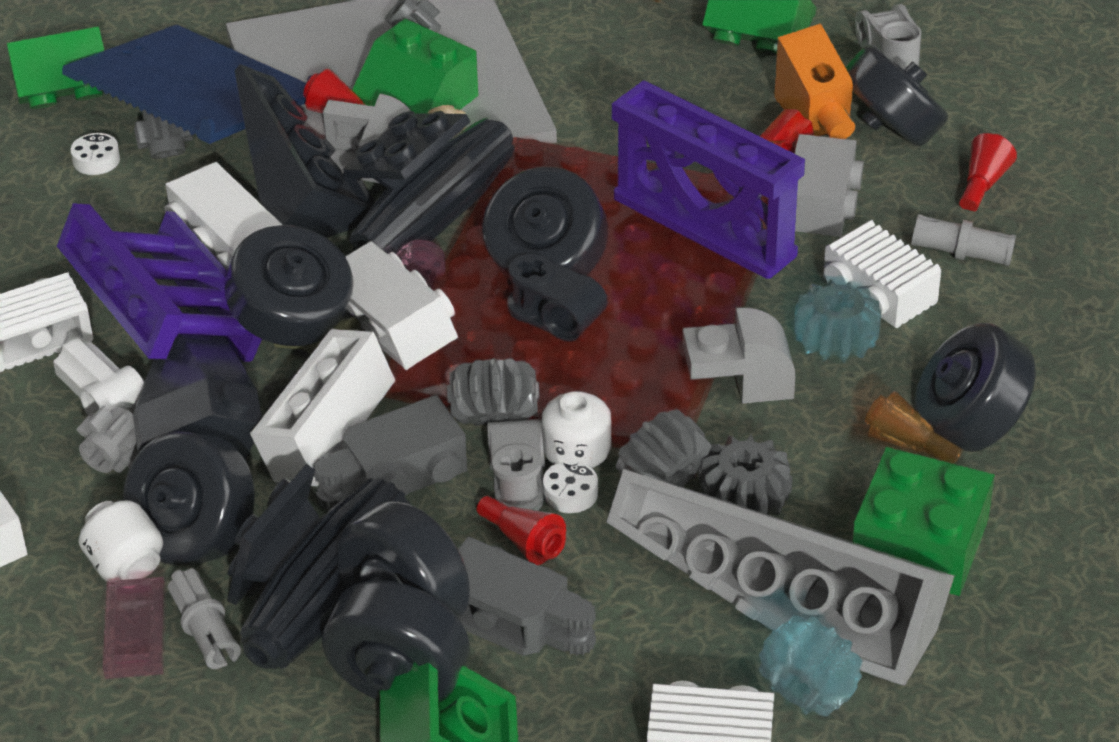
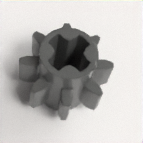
(417, 11)
(160, 137)

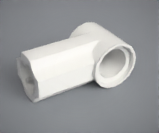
(97, 378)

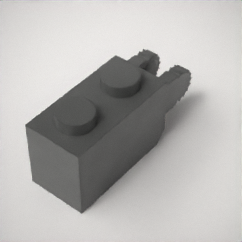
(404, 446)
(523, 603)

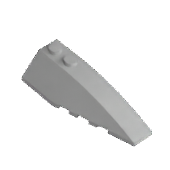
(787, 570)

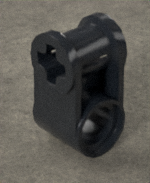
(555, 300)

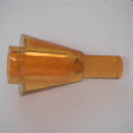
(900, 424)

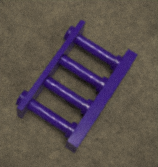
(133, 296)

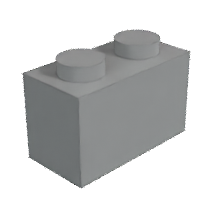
(826, 187)

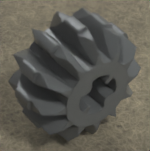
(493, 391)
(666, 449)
(747, 474)

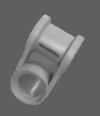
(891, 33)
(517, 462)

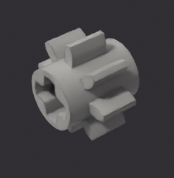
(108, 439)

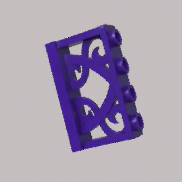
(740, 161)

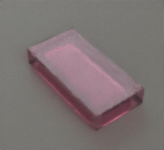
(134, 628)

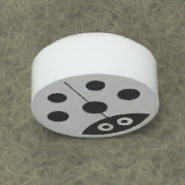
(95, 153)
(570, 487)

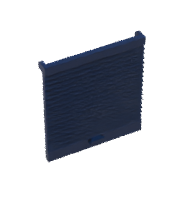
(179, 80)

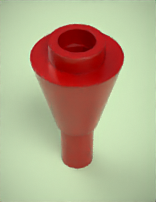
(327, 87)
(989, 159)
(533, 532)

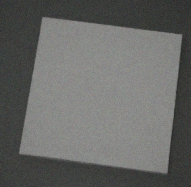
(342, 37)

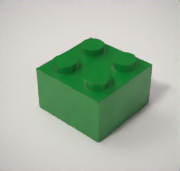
(926, 512)

